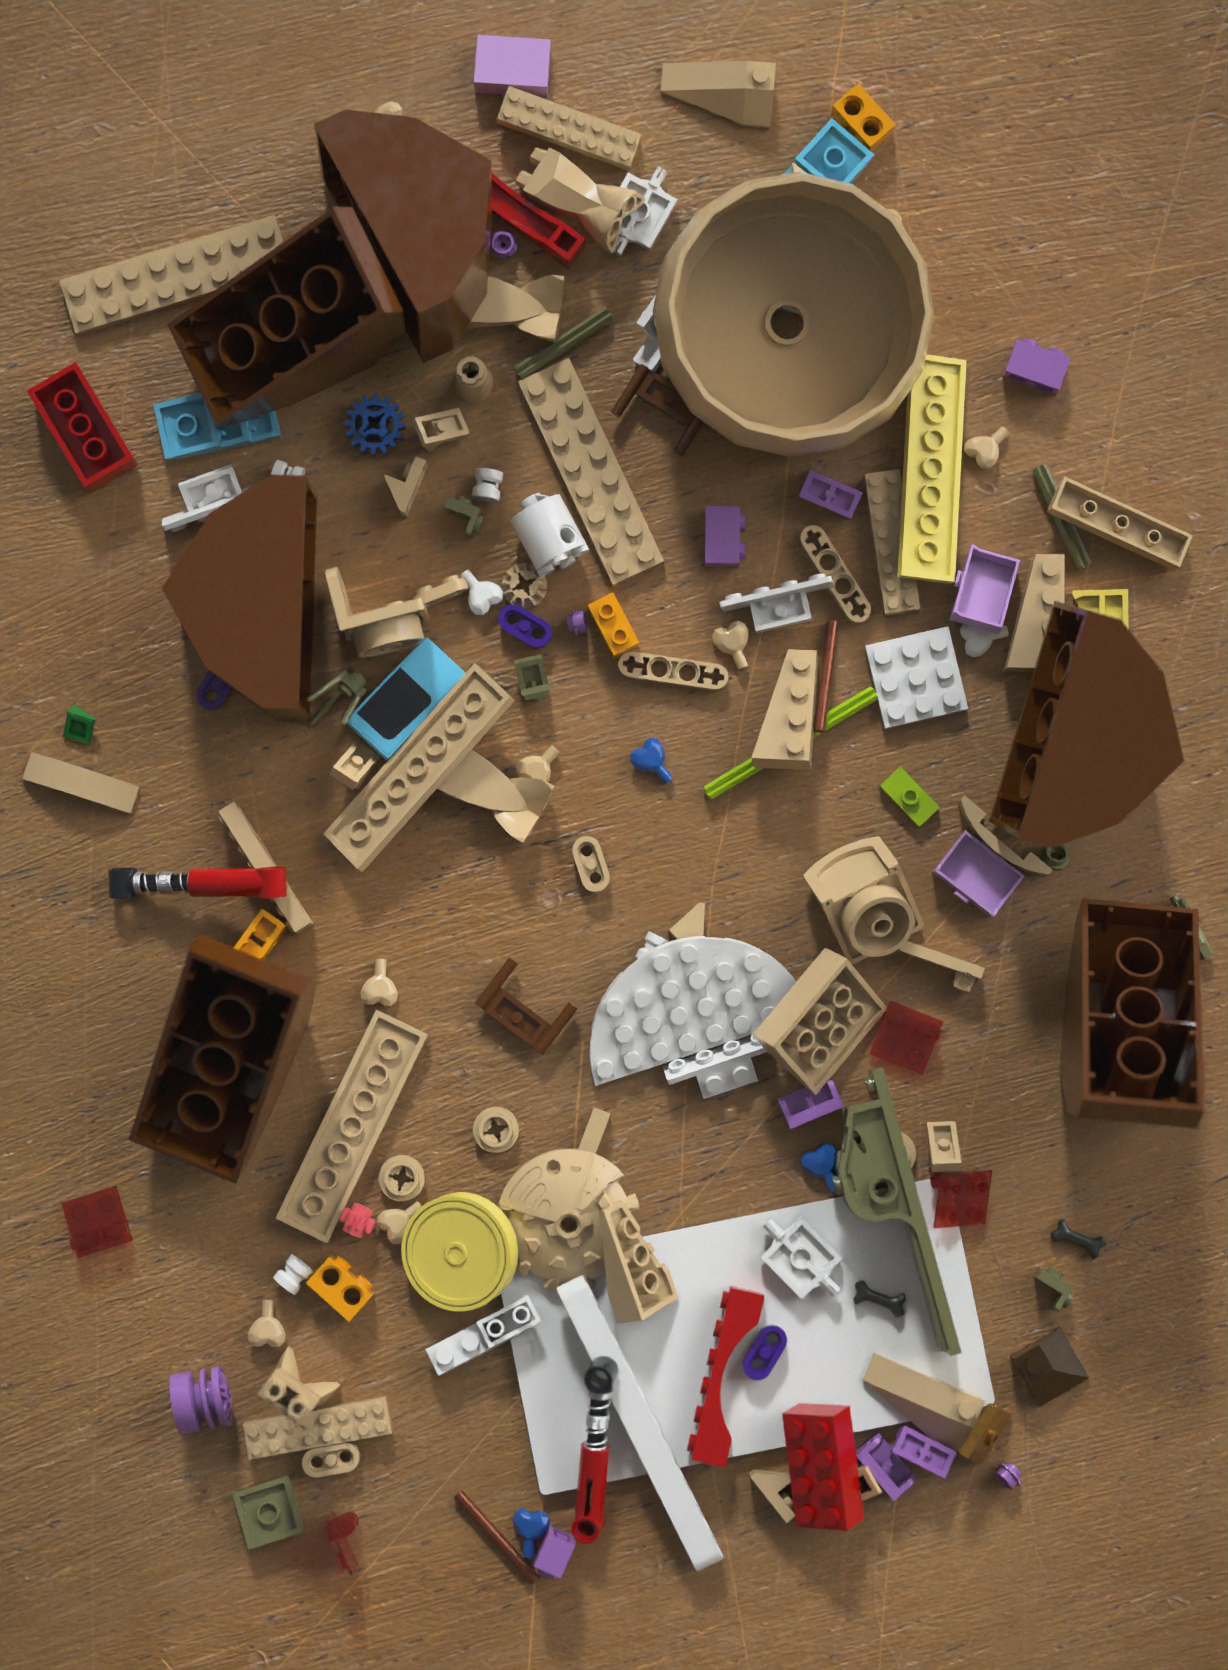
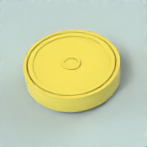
(459, 1251)

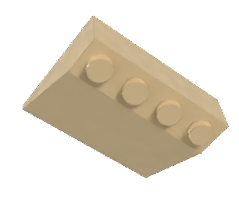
(820, 1020)

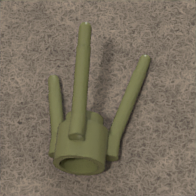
(350, 684)

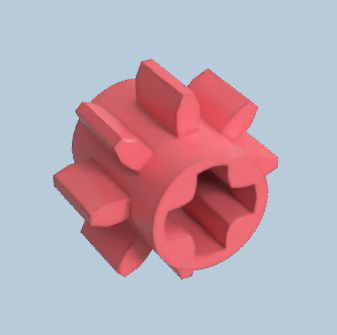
(357, 1220)

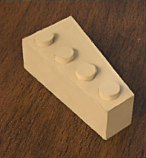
(1041, 589)
(789, 721)

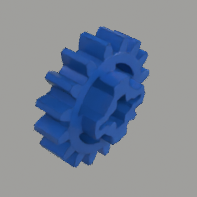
(367, 433)

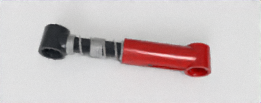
(200, 882)
(594, 1452)

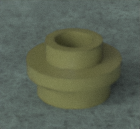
(1060, 853)

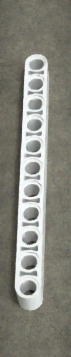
(642, 1426)

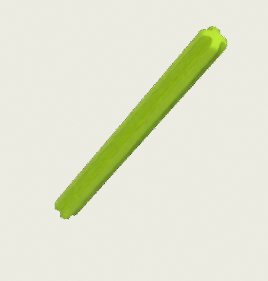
(833, 718)

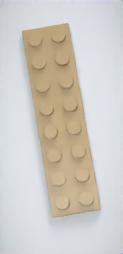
(166, 275)
(591, 472)
(418, 767)
(351, 1126)

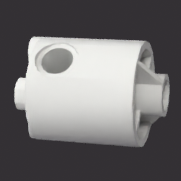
(548, 533)

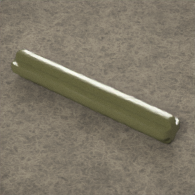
(563, 343)
(1067, 530)

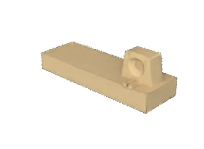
(965, 972)

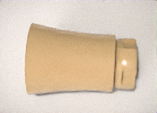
(476, 387)

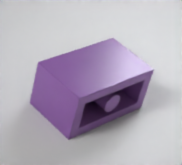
(1036, 366)
(723, 536)
(554, 1553)

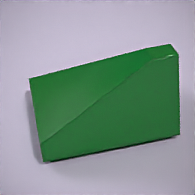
(79, 725)

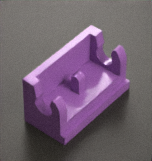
(830, 494)
(804, 1106)
(923, 1451)
(885, 1466)

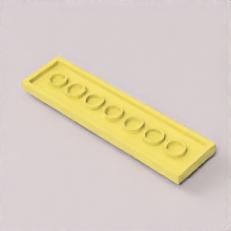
(932, 472)

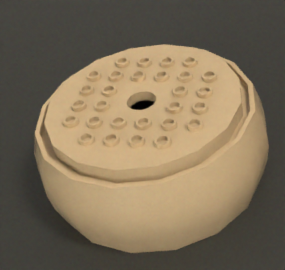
(831, 260)

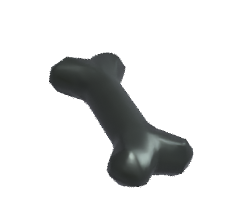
(1063, 1232)
(894, 1304)

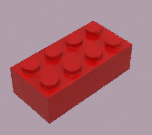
(82, 427)
(823, 1466)

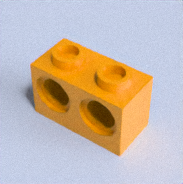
(869, 115)
(613, 625)
(262, 935)
(335, 1293)

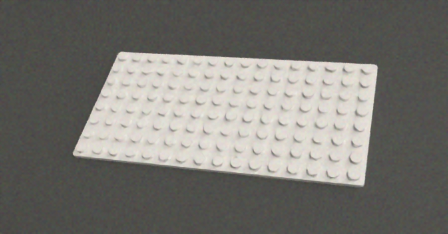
(824, 1351)

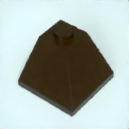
(1049, 1366)

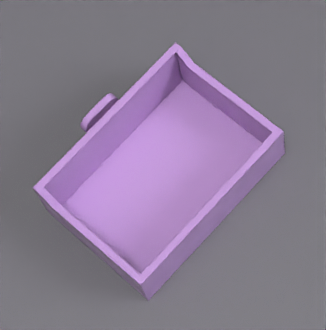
(512, 63)
(984, 589)
(978, 874)

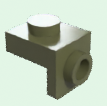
(462, 508)
(532, 678)
(1054, 1279)

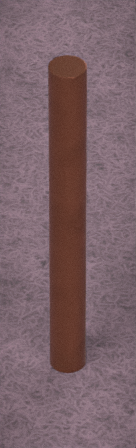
(825, 676)
(498, 1539)

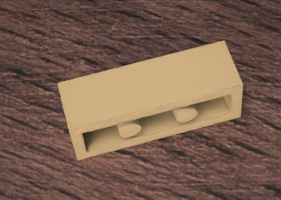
(594, 1130)

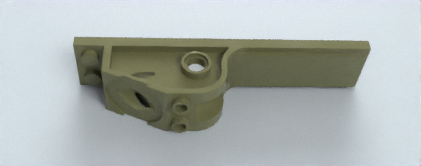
(884, 1158)

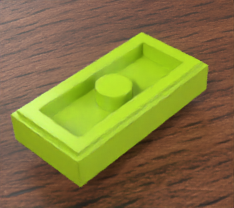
(909, 797)

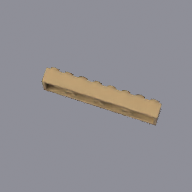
(568, 128)
(884, 509)
(1119, 523)
(258, 856)
(320, 1428)

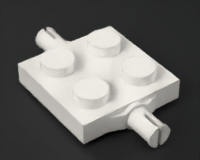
(649, 219)
(801, 1257)

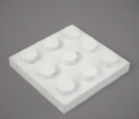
(916, 677)

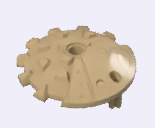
(559, 1187)

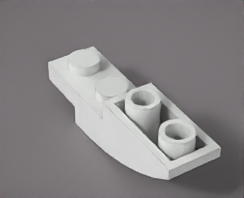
(483, 1335)

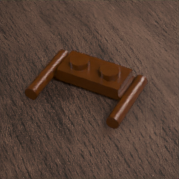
(664, 397)
(519, 1017)

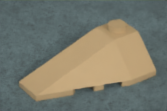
(726, 88)
(633, 1274)
(930, 1404)

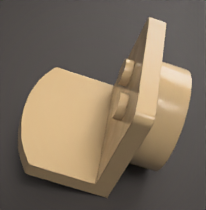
(380, 629)
(865, 899)

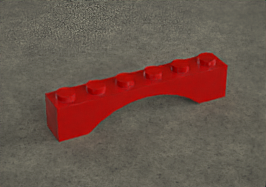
(536, 225)
(712, 1436)

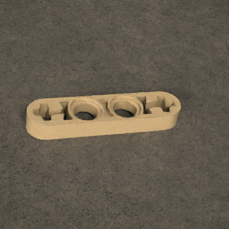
(839, 572)
(672, 676)

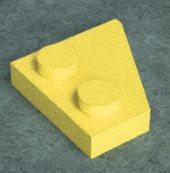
(1106, 602)

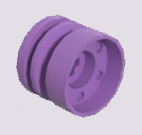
(198, 1400)

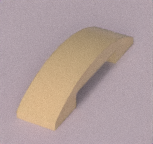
(81, 782)
(973, 816)

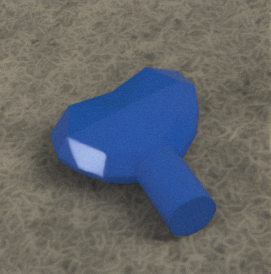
(651, 759)
(821, 1163)
(531, 1528)

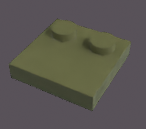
(268, 1512)

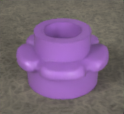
(503, 237)
(577, 622)
(1008, 1475)

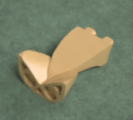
(569, 191)
(531, 308)
(514, 801)
(290, 1395)

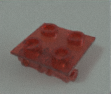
(906, 1037)
(961, 1198)
(96, 1222)
(337, 1530)

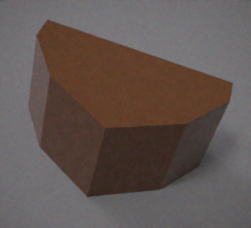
(422, 211)
(291, 322)
(250, 594)
(1089, 733)
(1134, 1015)
(222, 1058)

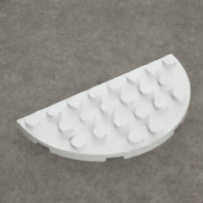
(683, 1002)

